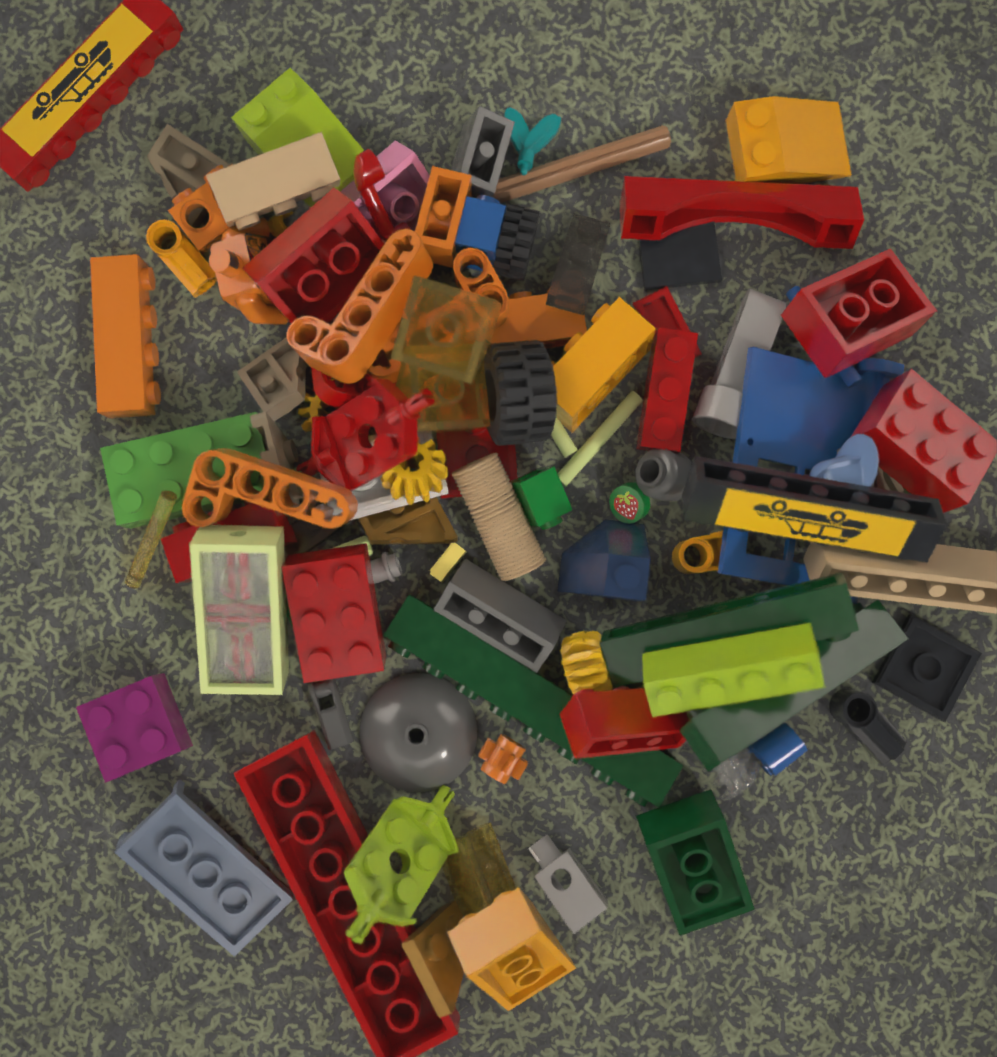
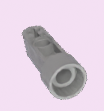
(753, 327)

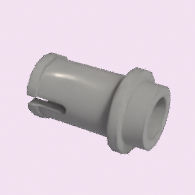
(386, 568)

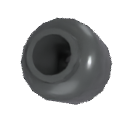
(662, 474)

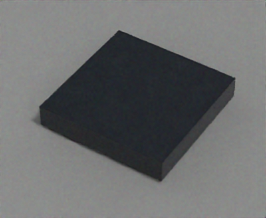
(681, 258)
(927, 668)

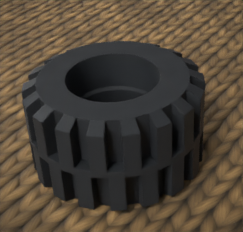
(520, 392)

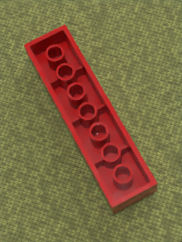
(314, 841)

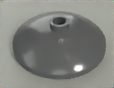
(425, 704)

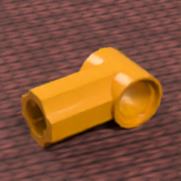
(182, 258)

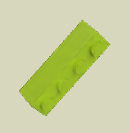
(732, 670)

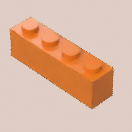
(124, 336)

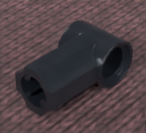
(868, 725)

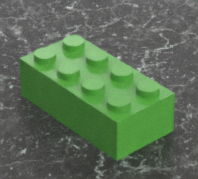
(147, 466)

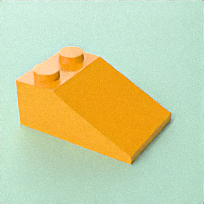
(787, 140)
(509, 949)

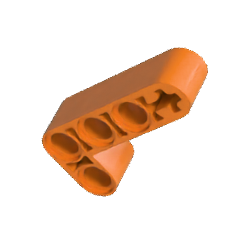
(486, 285)
(375, 301)
(273, 496)

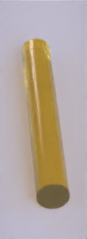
(150, 539)

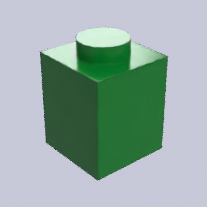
(542, 497)

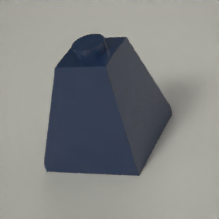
(608, 563)

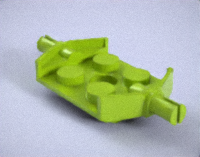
(423, 842)

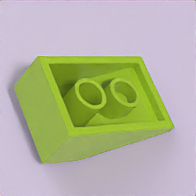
(291, 112)

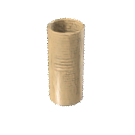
(501, 524)

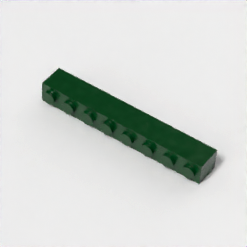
(520, 694)

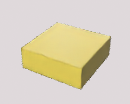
(447, 562)

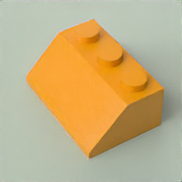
(599, 360)

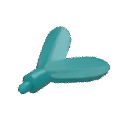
(531, 142)

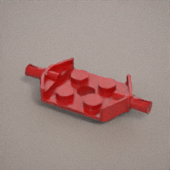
(341, 438)

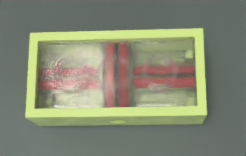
(240, 609)

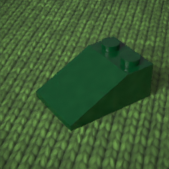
(695, 862)

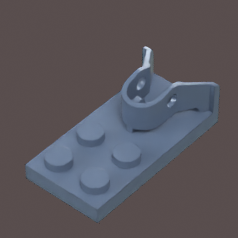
(204, 871)

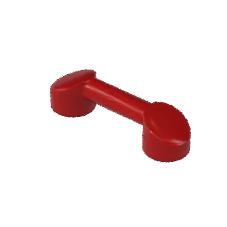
(366, 173)

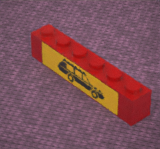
(85, 88)

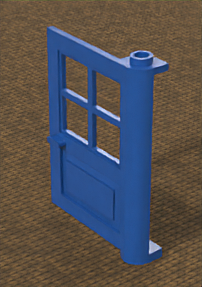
(795, 421)

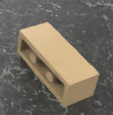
(274, 181)

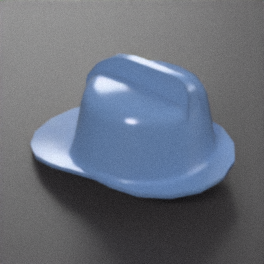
(853, 464)

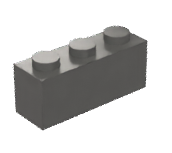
(500, 615)

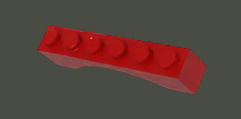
(813, 213)

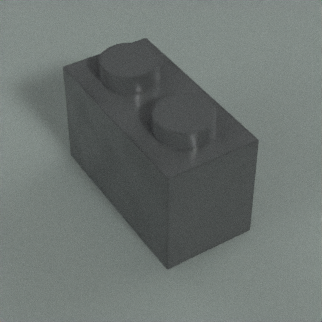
(483, 149)

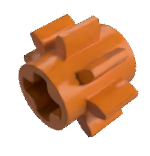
(503, 758)

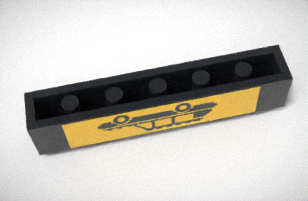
(812, 509)

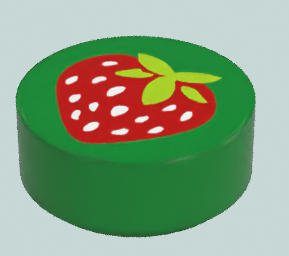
(629, 503)

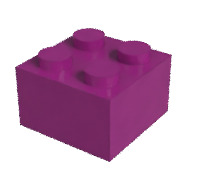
(134, 726)

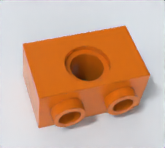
(442, 213)

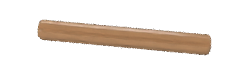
(582, 163)

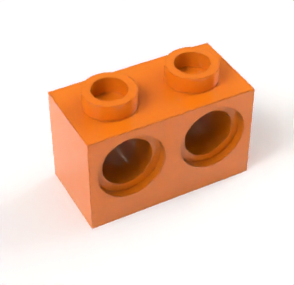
(205, 199)

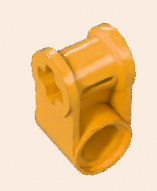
(709, 549)

